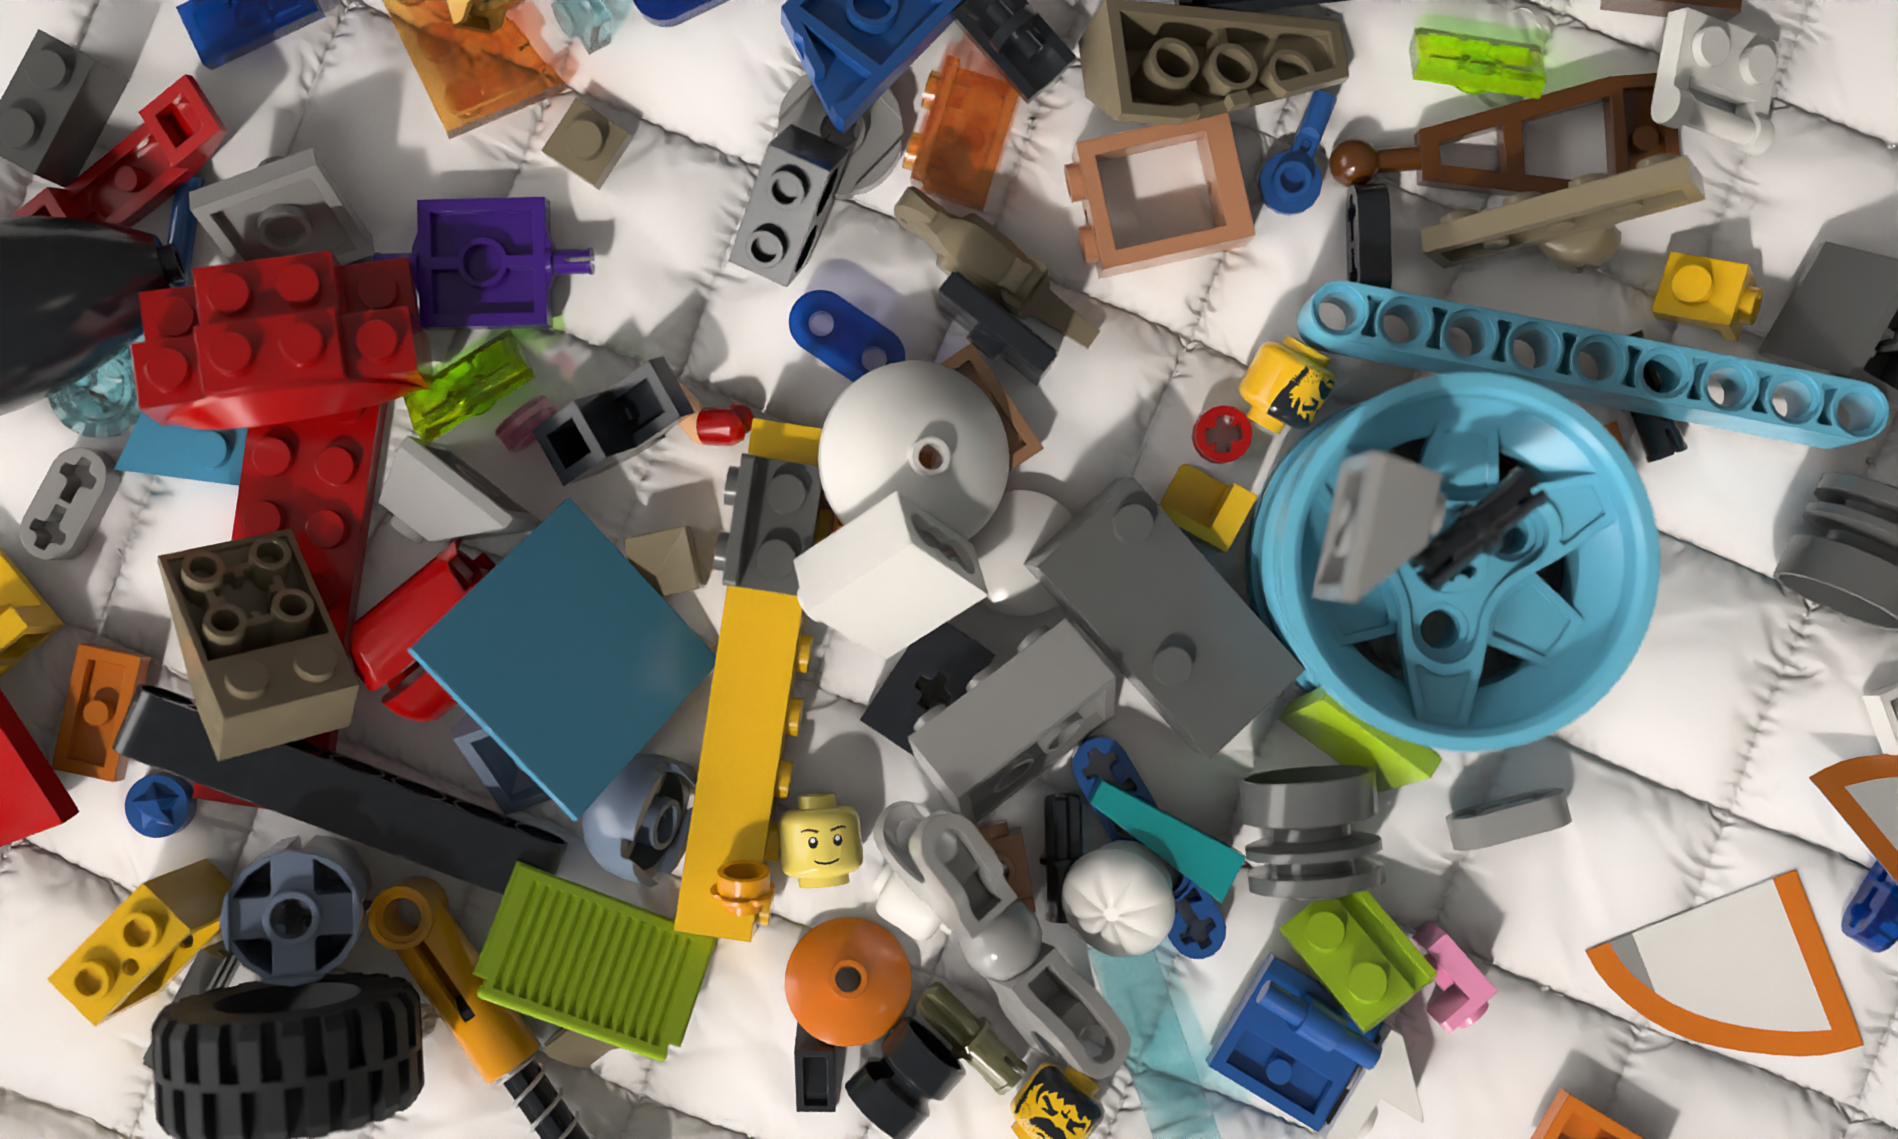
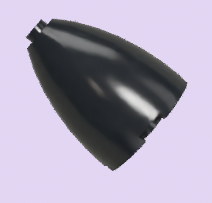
(71, 299)

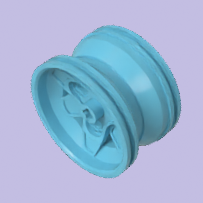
(1566, 644)

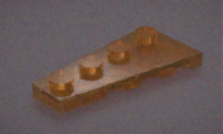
(468, 72)

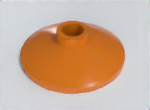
(853, 1016)

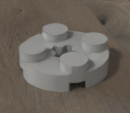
(877, 136)

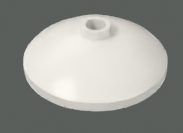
(876, 440)

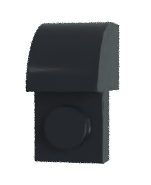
(613, 424)

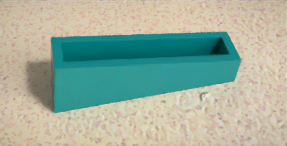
(1186, 848)

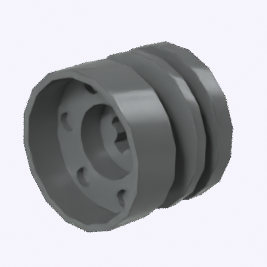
(1857, 561)
(1312, 839)

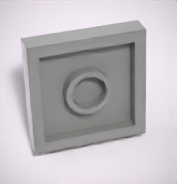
(282, 211)

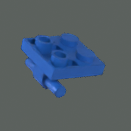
(1292, 1043)

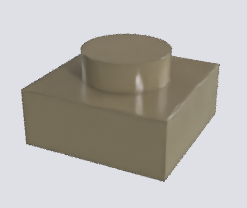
(587, 144)

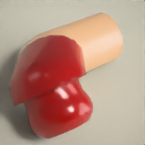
(716, 424)

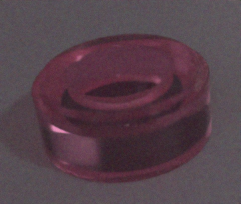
(516, 429)

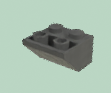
(1842, 319)

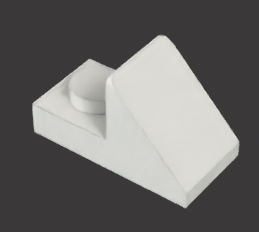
(1389, 1080)

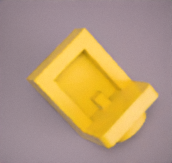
(1708, 294)

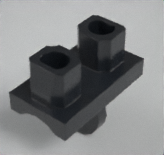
(1015, 43)

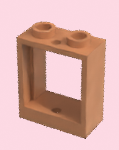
(1223, 184)

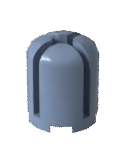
(268, 929)

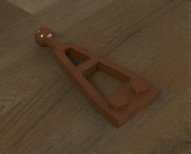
(1628, 137)

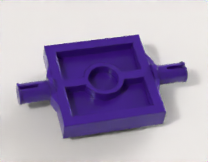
(488, 263)

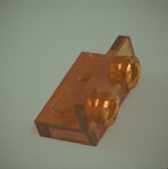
(962, 135)

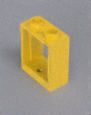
(142, 943)

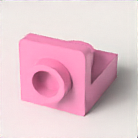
(1468, 996)

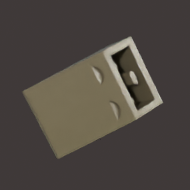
(257, 643)

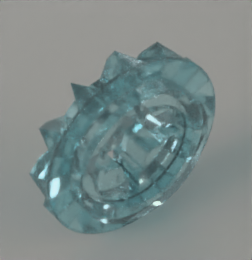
(91, 415)

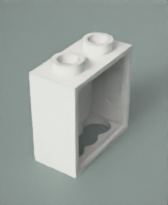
(884, 582)

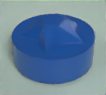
(160, 805)

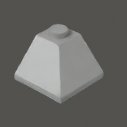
(446, 498)
(1376, 523)

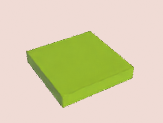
(1357, 743)

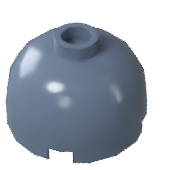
(642, 819)

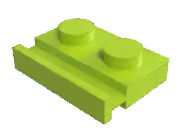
(1358, 956)

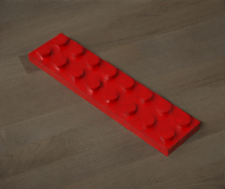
(322, 486)

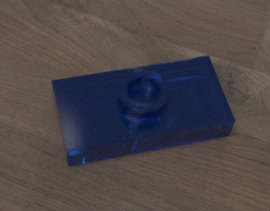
(236, 27)

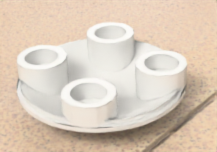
(1007, 541)

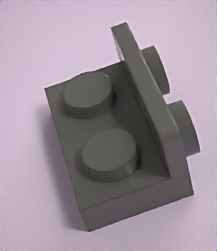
(770, 523)

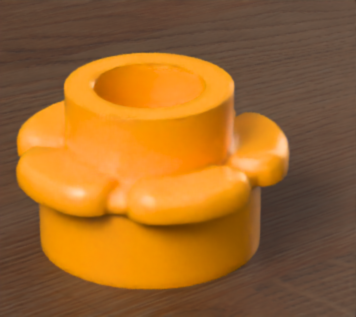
(743, 887)

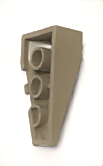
(1202, 62)

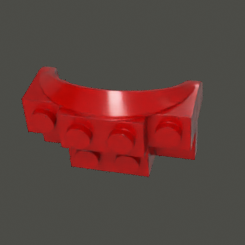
(280, 342)

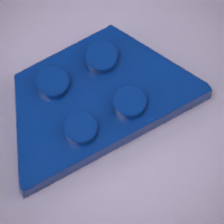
(860, 46)

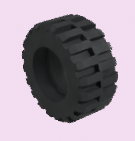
(288, 1058)

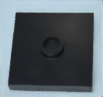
(995, 329)

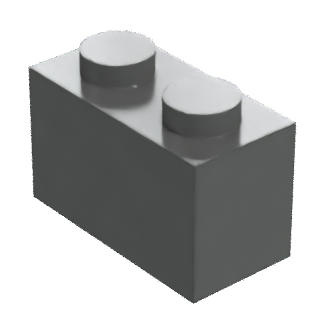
(56, 109)

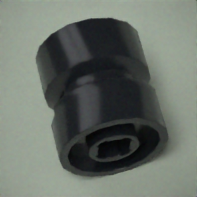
(901, 1083)

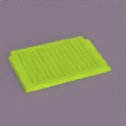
(592, 963)

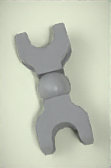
(1001, 936)

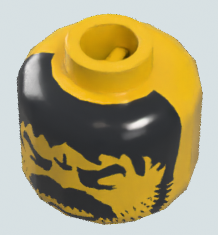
(1286, 384)
(1057, 1104)

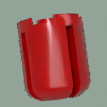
(394, 624)

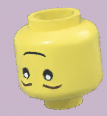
(820, 841)

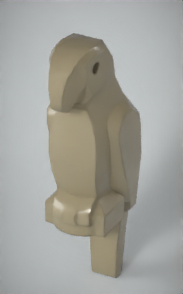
(991, 264)

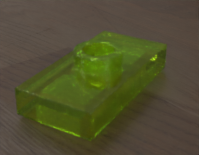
(1477, 63)
(469, 386)

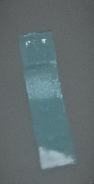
(1158, 1049)

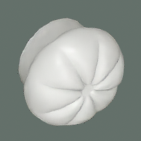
(1119, 899)

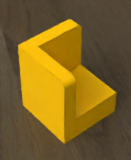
(1206, 507)

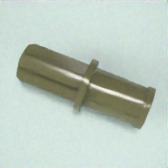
(971, 1038)

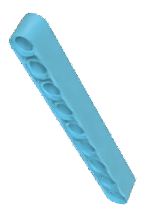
(1620, 360)

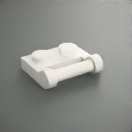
(1723, 63)

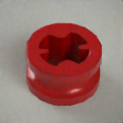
(1235, 448)

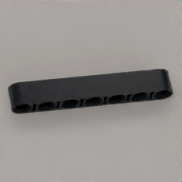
(339, 795)

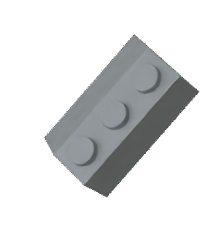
(1015, 721)

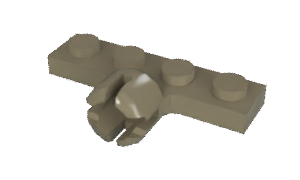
(1568, 224)

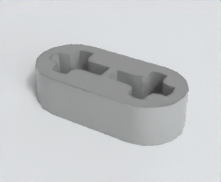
(65, 501)
(1508, 819)

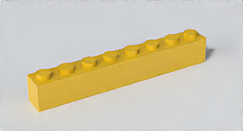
(748, 724)

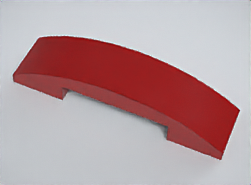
(144, 167)

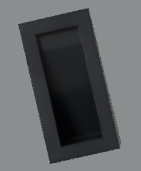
(814, 1073)

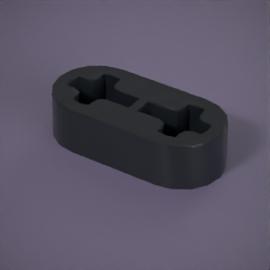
(1368, 235)

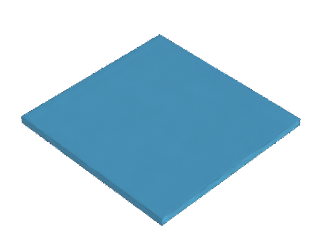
(566, 658)

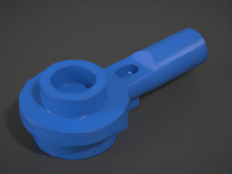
(1291, 179)

